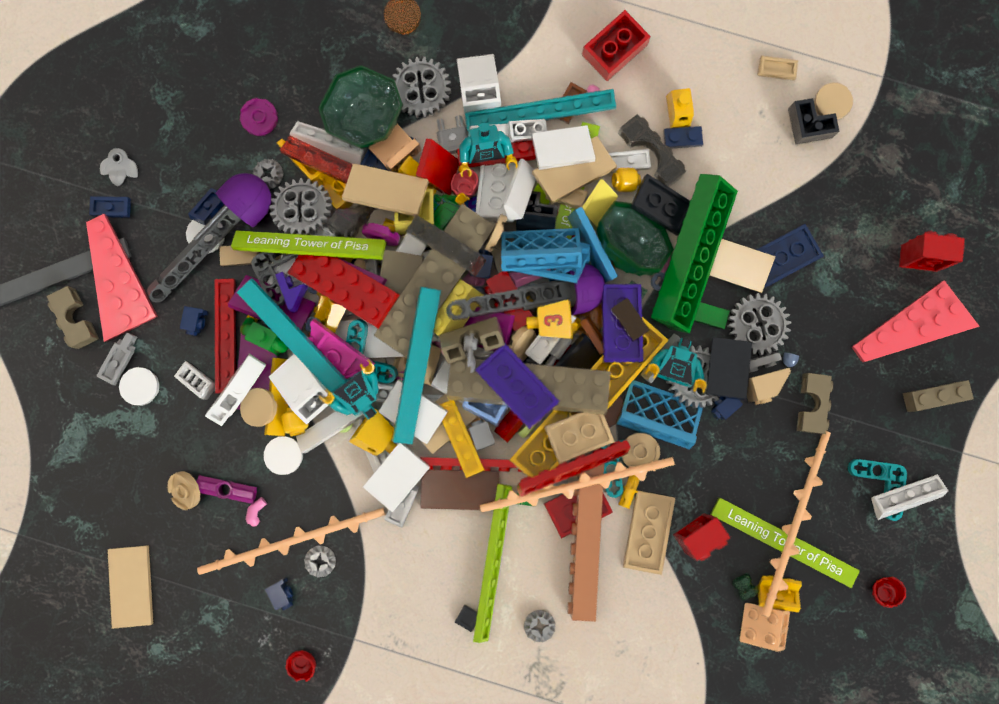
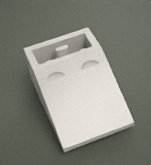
(479, 83)
(299, 388)

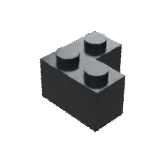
(808, 126)
(537, 215)

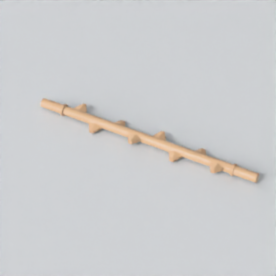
(568, 489)
(792, 529)
(283, 545)

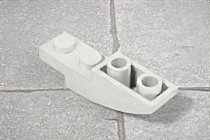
(521, 130)
(235, 390)

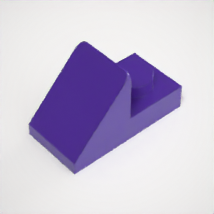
(292, 296)

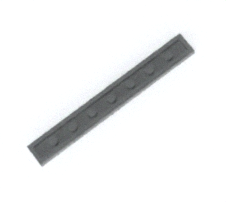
(49, 276)

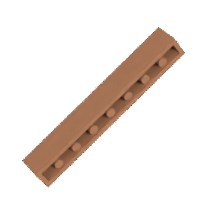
(586, 550)

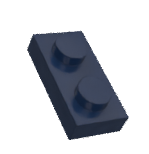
(683, 137)
(110, 206)
(206, 207)

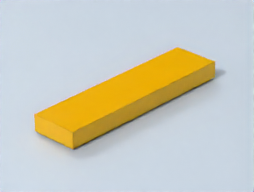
(275, 426)
(461, 440)

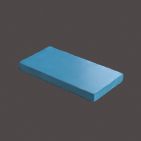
(598, 257)

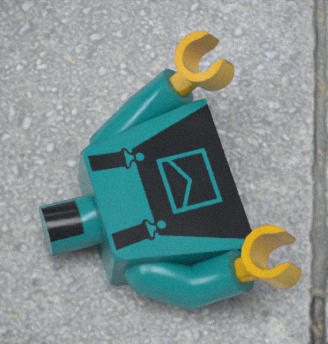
(485, 145)
(678, 366)
(355, 393)

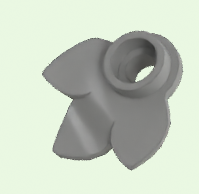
(118, 169)
(470, 345)

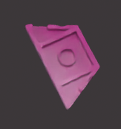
(336, 350)

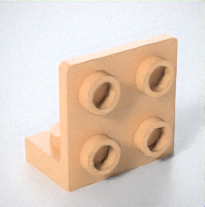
(395, 149)
(764, 631)

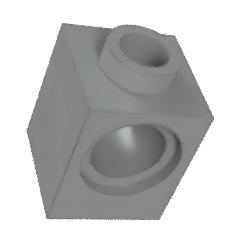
(481, 435)

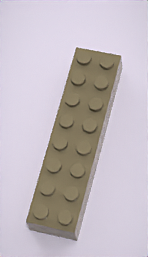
(434, 273)
(575, 388)

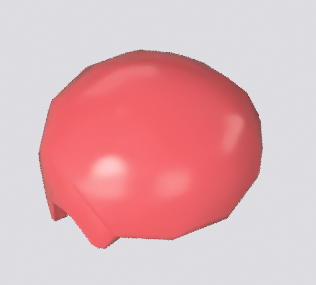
(465, 184)

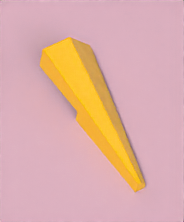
(334, 187)
(328, 312)

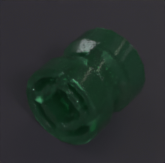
(745, 586)

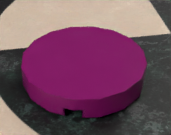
(258, 116)
(378, 231)

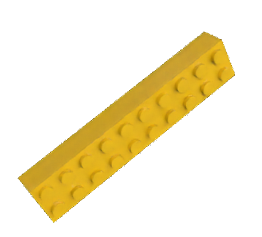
(537, 451)

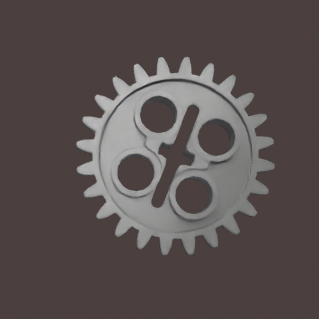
(437, 85)
(283, 208)
(775, 319)
(691, 397)

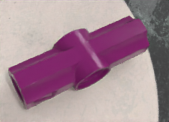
(237, 492)

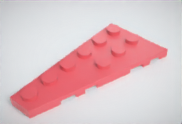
(118, 289)
(926, 319)

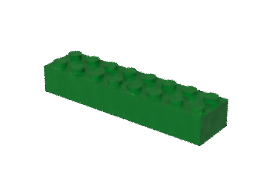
(694, 253)

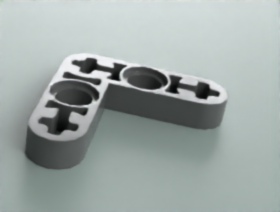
(268, 270)

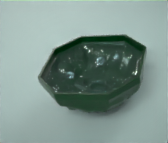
(361, 107)
(633, 240)

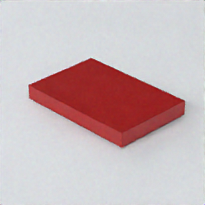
(437, 166)
(561, 512)

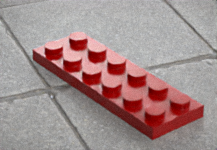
(345, 286)

